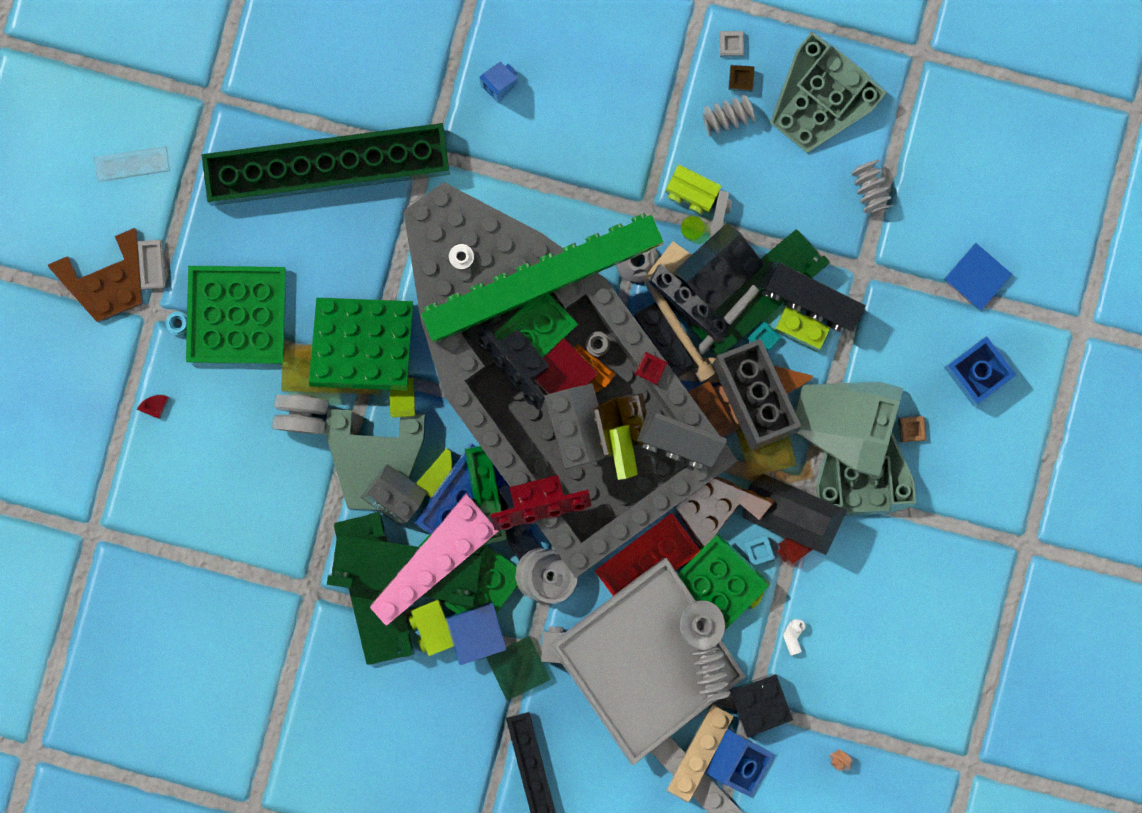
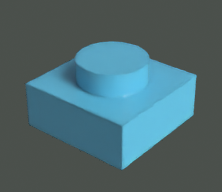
(758, 550)

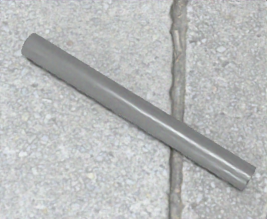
(730, 317)

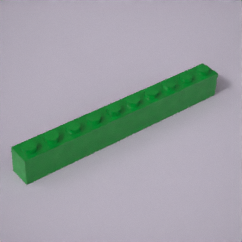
(542, 278)

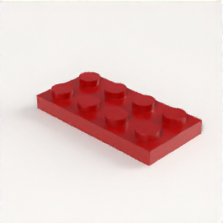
(663, 540)

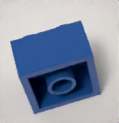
(980, 371)

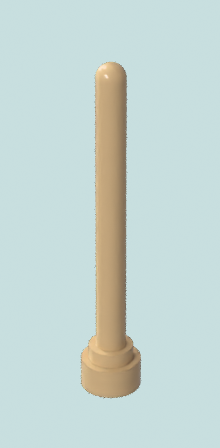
(702, 368)

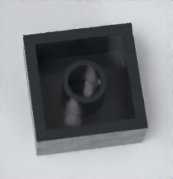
(760, 704)

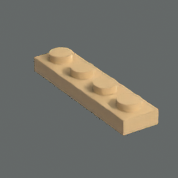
(699, 753)

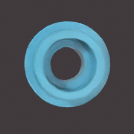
(170, 323)

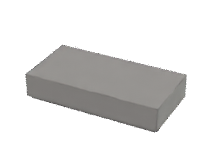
(151, 264)

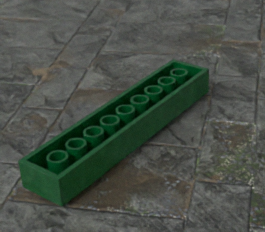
(325, 164)

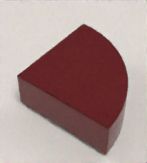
(154, 405)

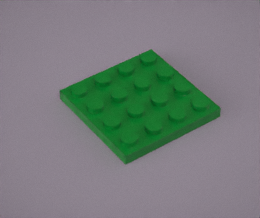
(236, 314)
(361, 344)

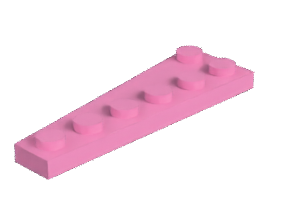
(448, 546)

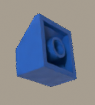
(739, 763)

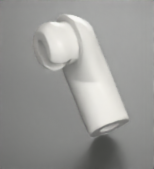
(791, 635)

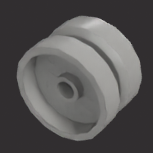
(300, 414)
(544, 576)

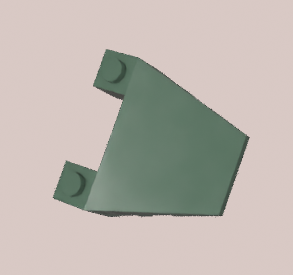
(362, 457)

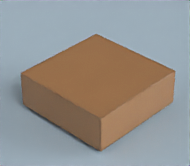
(912, 429)

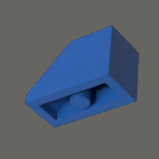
(499, 80)

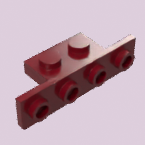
(539, 501)

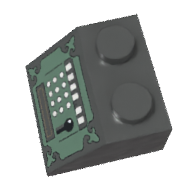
(394, 495)

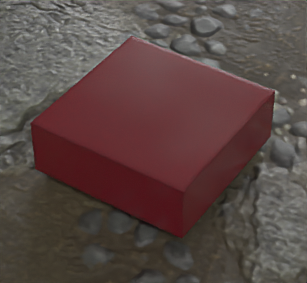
(651, 368)

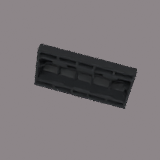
(797, 514)

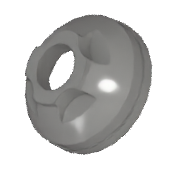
(637, 274)

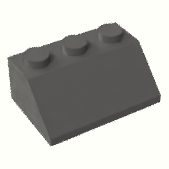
(574, 425)
(680, 440)

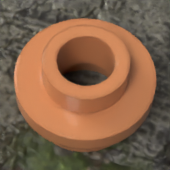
(840, 760)

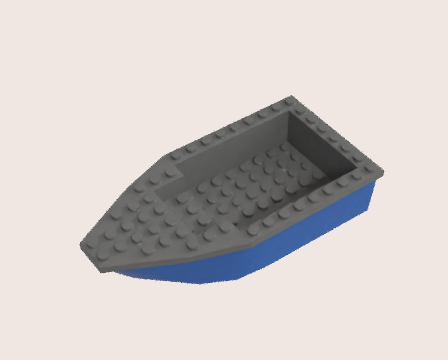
(495, 411)

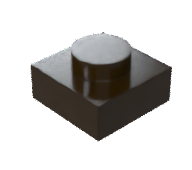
(741, 78)

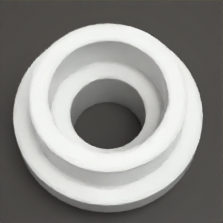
(461, 264)

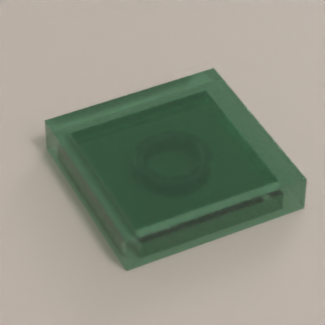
(518, 668)

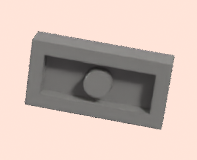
(722, 206)

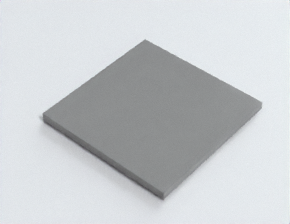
(637, 664)

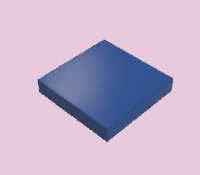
(977, 276)
(475, 633)

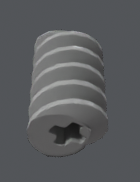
(727, 115)
(870, 187)
(711, 674)

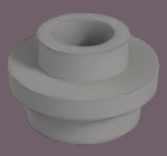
(597, 336)

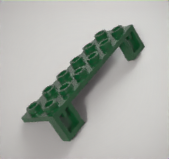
(793, 252)
(376, 563)
(377, 639)

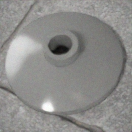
(711, 623)

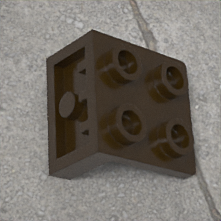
(620, 412)

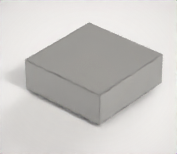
(731, 43)

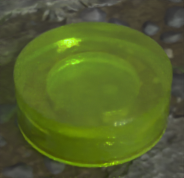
(692, 228)

